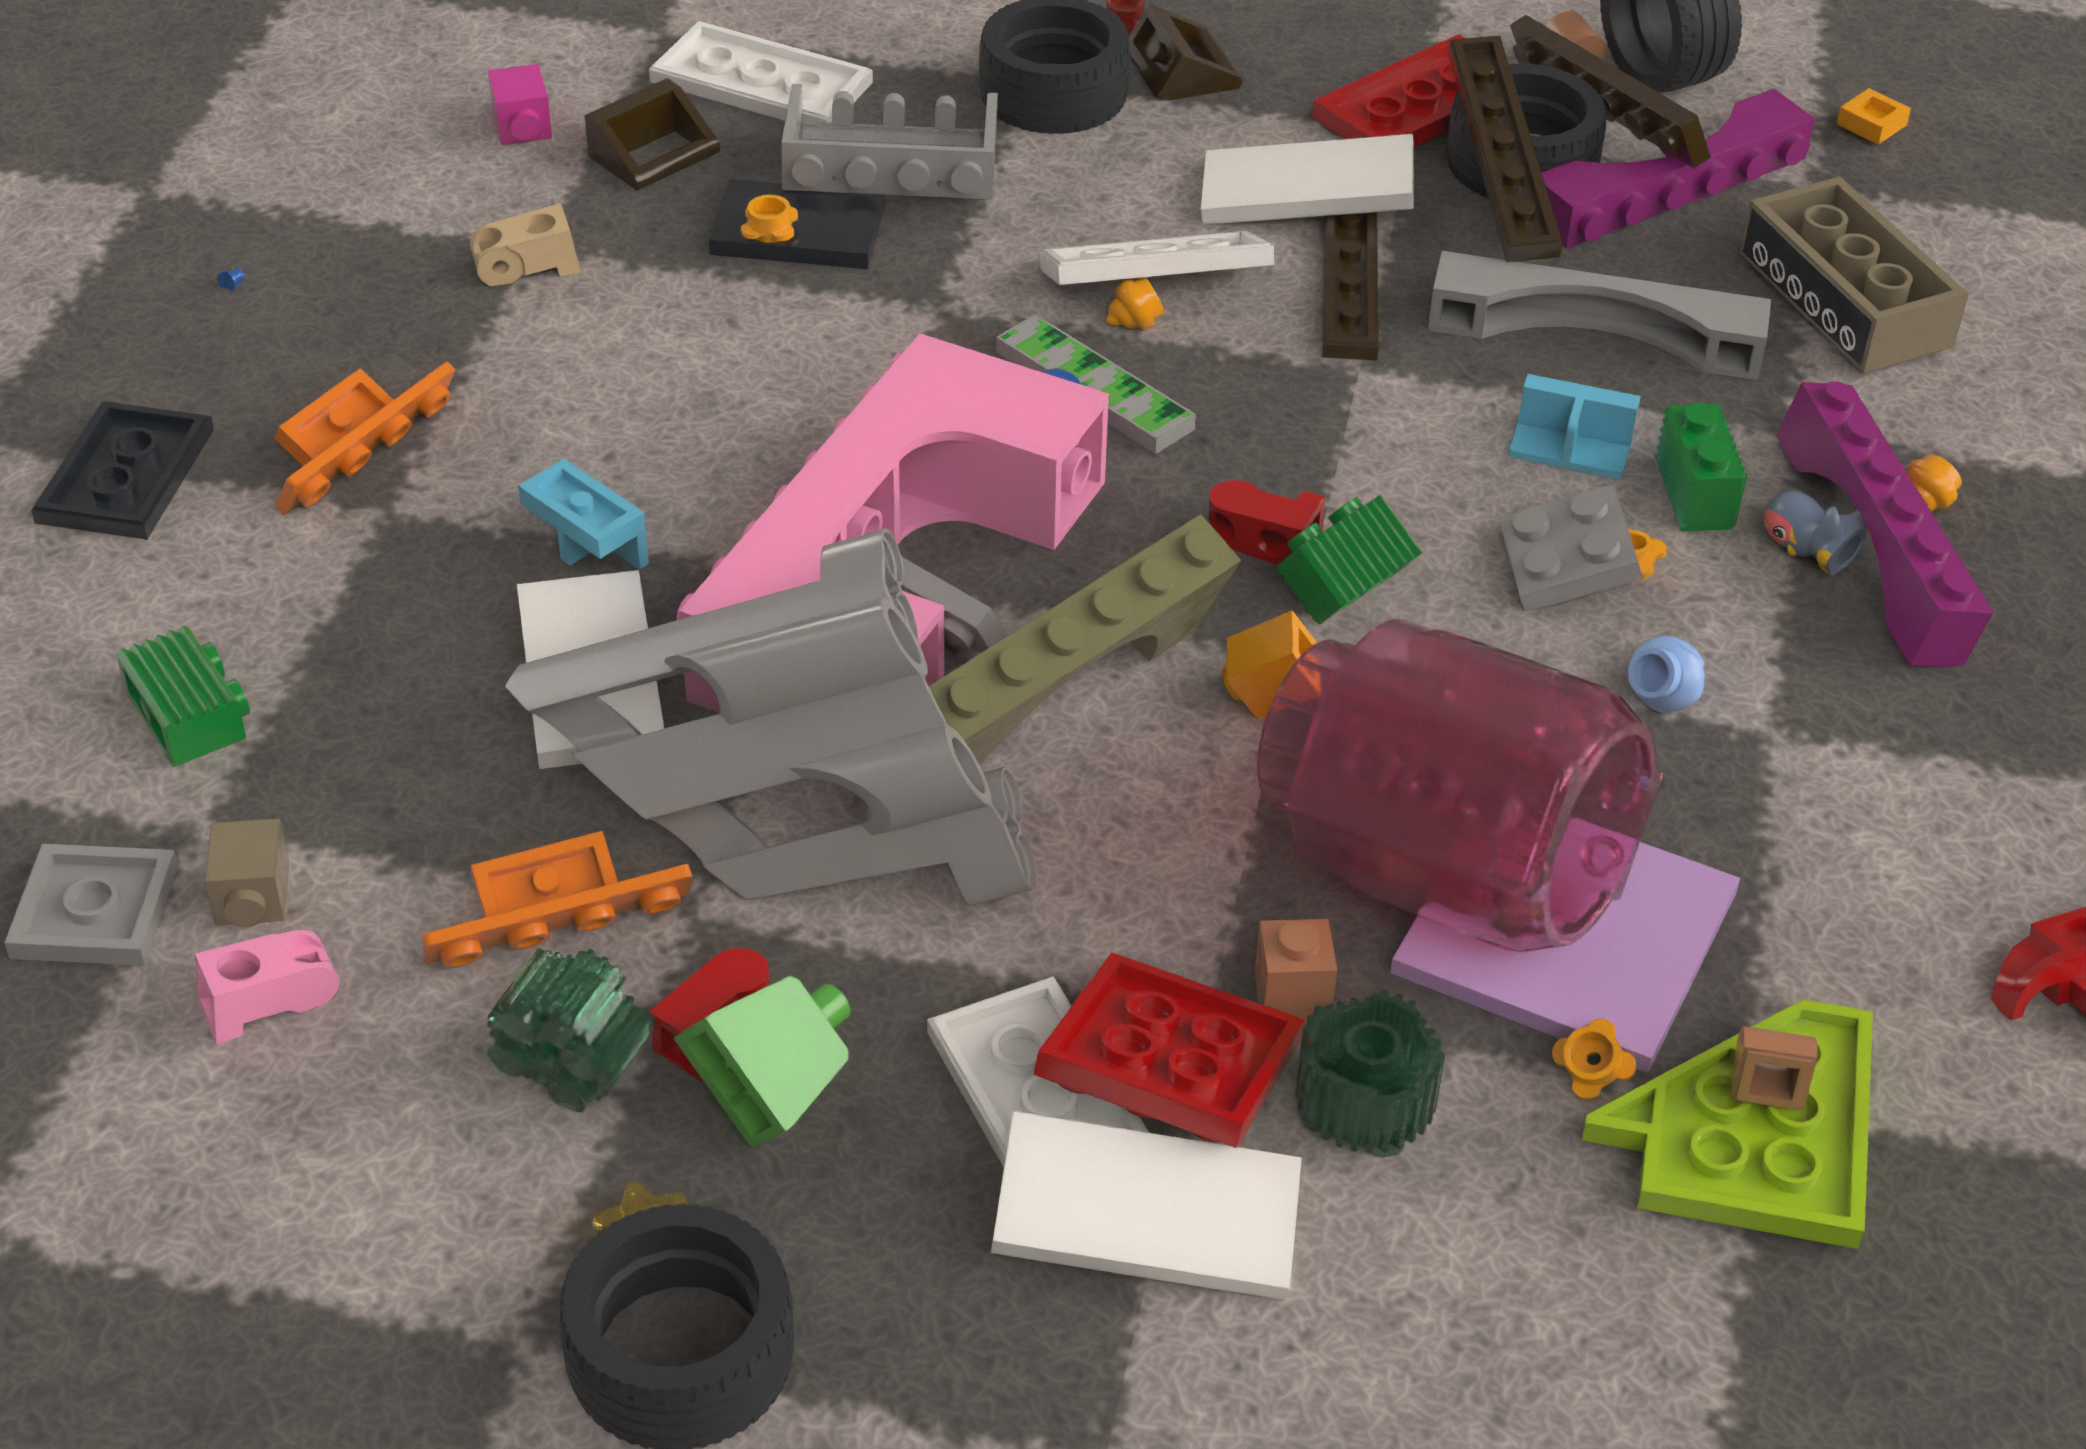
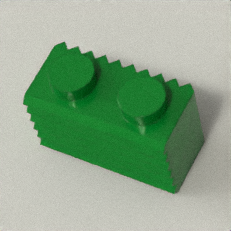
(1700, 467)
(1348, 558)
(183, 695)

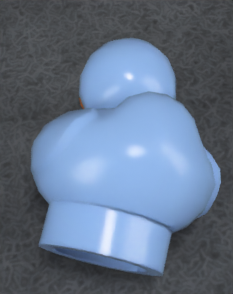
(1667, 673)

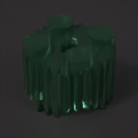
(568, 1026)
(1369, 1073)

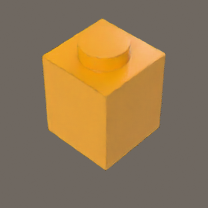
(1261, 659)

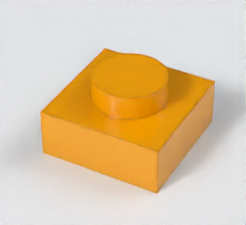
(1873, 116)

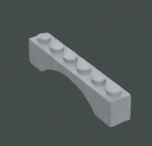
(1702, 326)

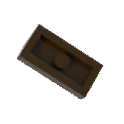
(1164, 56)
(641, 120)

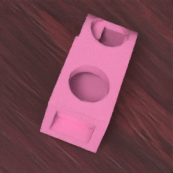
(262, 980)

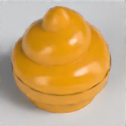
(1133, 304)
(1935, 481)

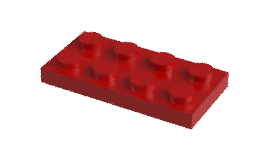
(1397, 100)

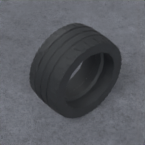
(1672, 40)
(1047, 97)
(1555, 106)
(677, 1403)

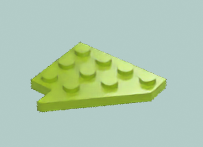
(1751, 1160)

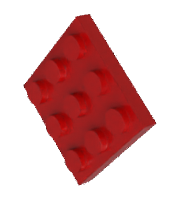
(1170, 1049)

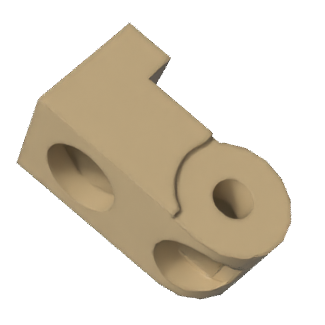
(524, 246)

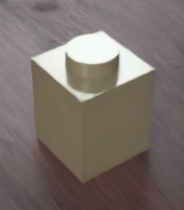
(247, 872)

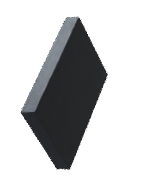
(828, 231)
(123, 470)

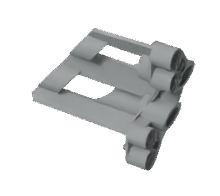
(806, 688)

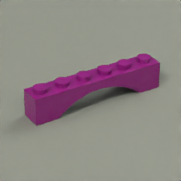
(1603, 197)
(1928, 592)

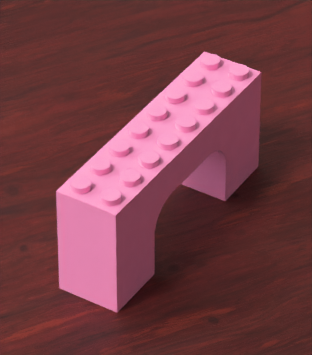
(924, 446)

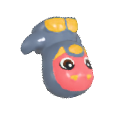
(1809, 530)

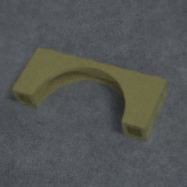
(1145, 600)

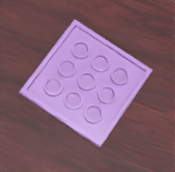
(1624, 970)

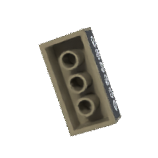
(1853, 274)

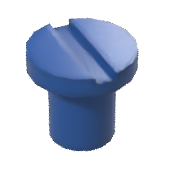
(230, 278)

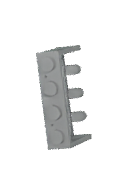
(890, 155)

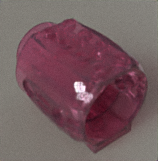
(1461, 782)

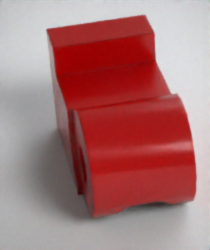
(1261, 521)
(714, 986)

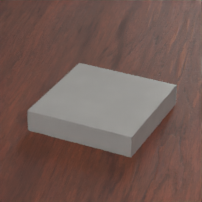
(92, 904)

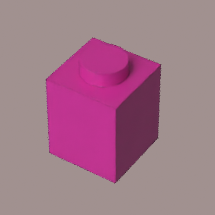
(520, 104)

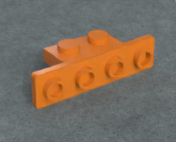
(348, 423)
(547, 891)

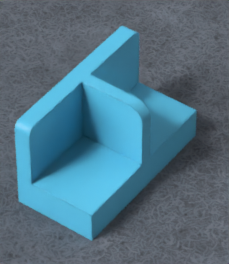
(1575, 426)
(586, 515)

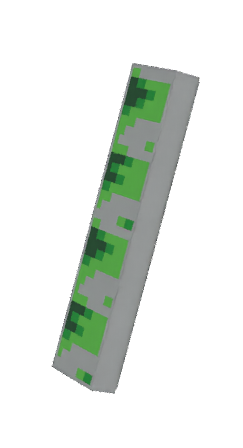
(1132, 404)

